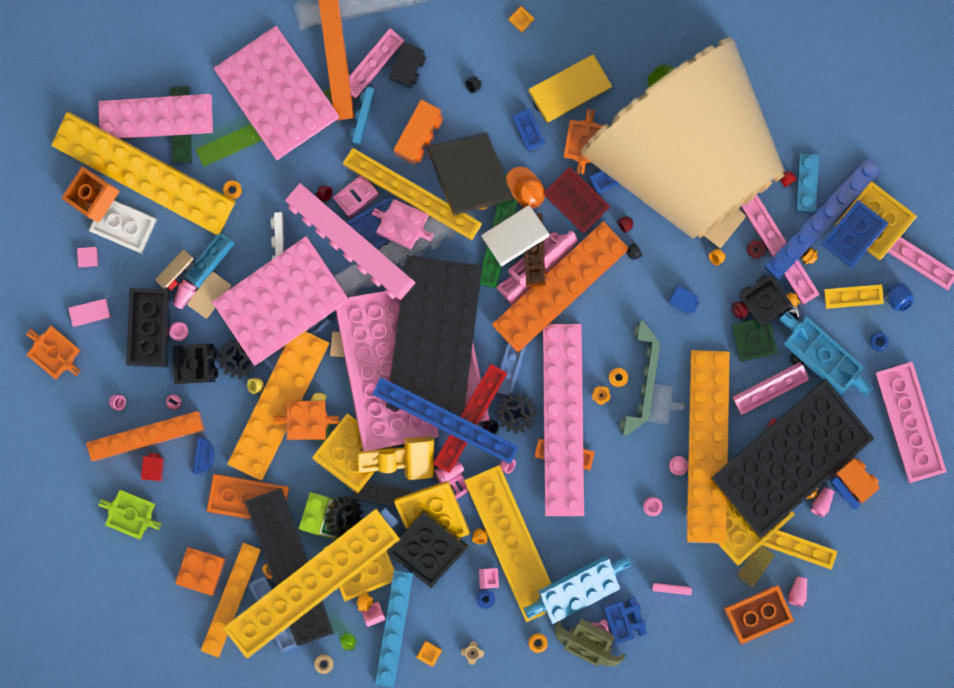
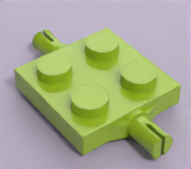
(130, 514)

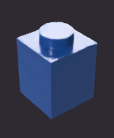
(684, 300)

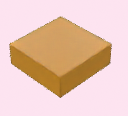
(521, 19)
(429, 653)

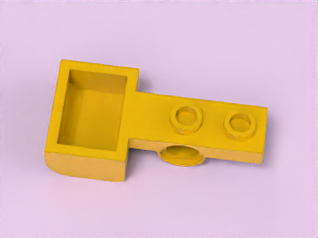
(414, 457)

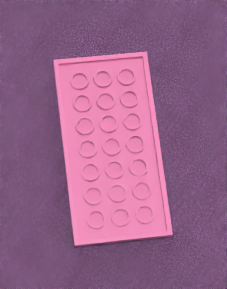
(368, 340)

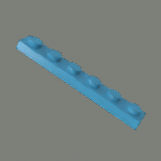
(394, 628)

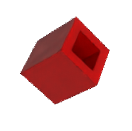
(152, 467)

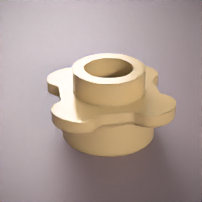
(477, 652)

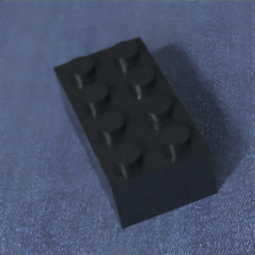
(148, 327)

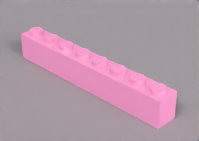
(350, 241)

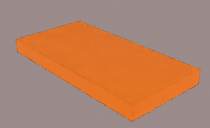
(230, 493)

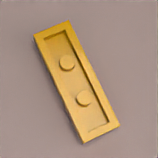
(853, 296)

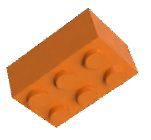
(418, 133)
(758, 614)

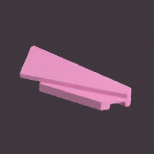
(555, 248)

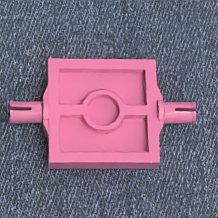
(402, 224)

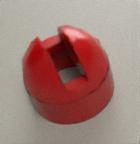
(788, 179)

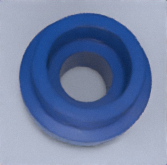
(885, 341)
(490, 594)

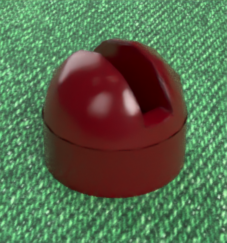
(324, 193)
(625, 224)

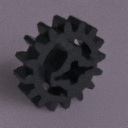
(230, 359)
(520, 404)
(343, 515)

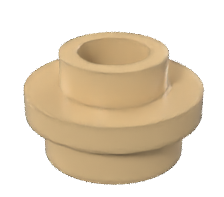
(317, 664)

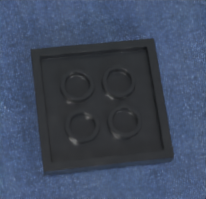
(427, 548)

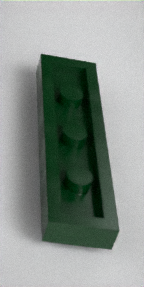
(181, 143)

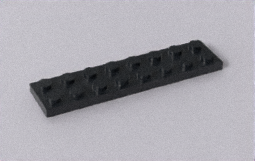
(285, 556)

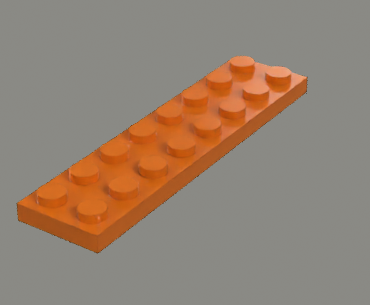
(563, 285)

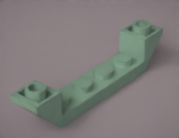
(644, 334)

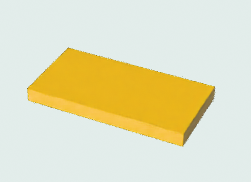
(570, 88)

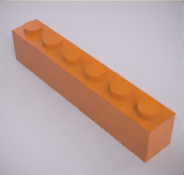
(145, 436)

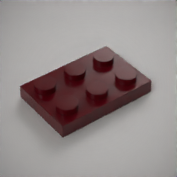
(576, 200)

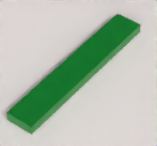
(491, 267)

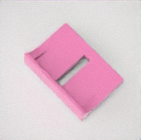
(349, 203)

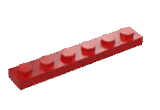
(473, 413)

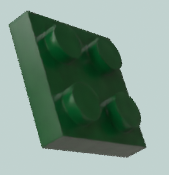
(753, 341)

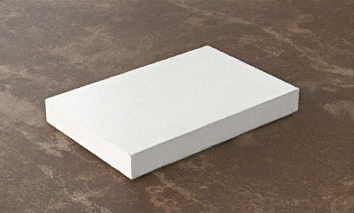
(125, 226)
(515, 235)

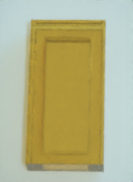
(755, 565)

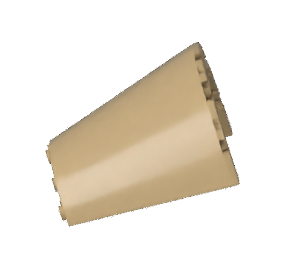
(692, 142)

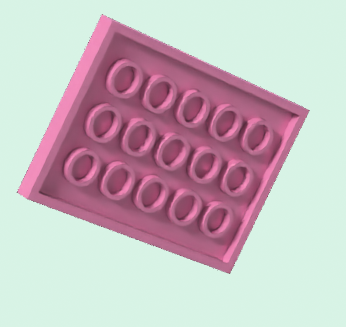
(276, 92)
(280, 300)

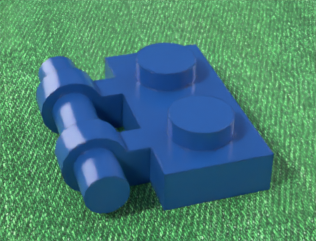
(619, 622)

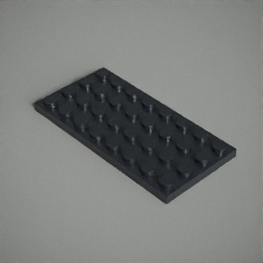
(436, 331)
(792, 458)

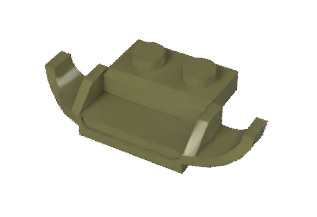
(588, 643)

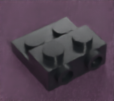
(765, 300)
(195, 363)

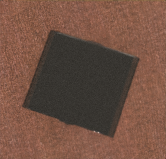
(470, 173)

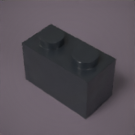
(407, 65)

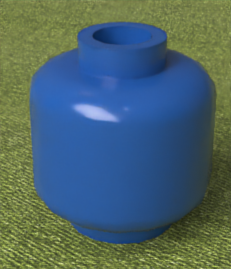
(899, 297)

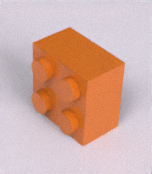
(90, 194)
(857, 480)
(200, 571)

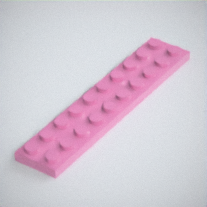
(563, 420)

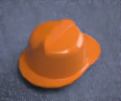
(525, 187)

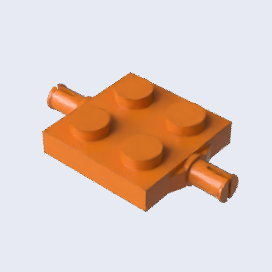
(578, 135)
(53, 352)
(306, 420)

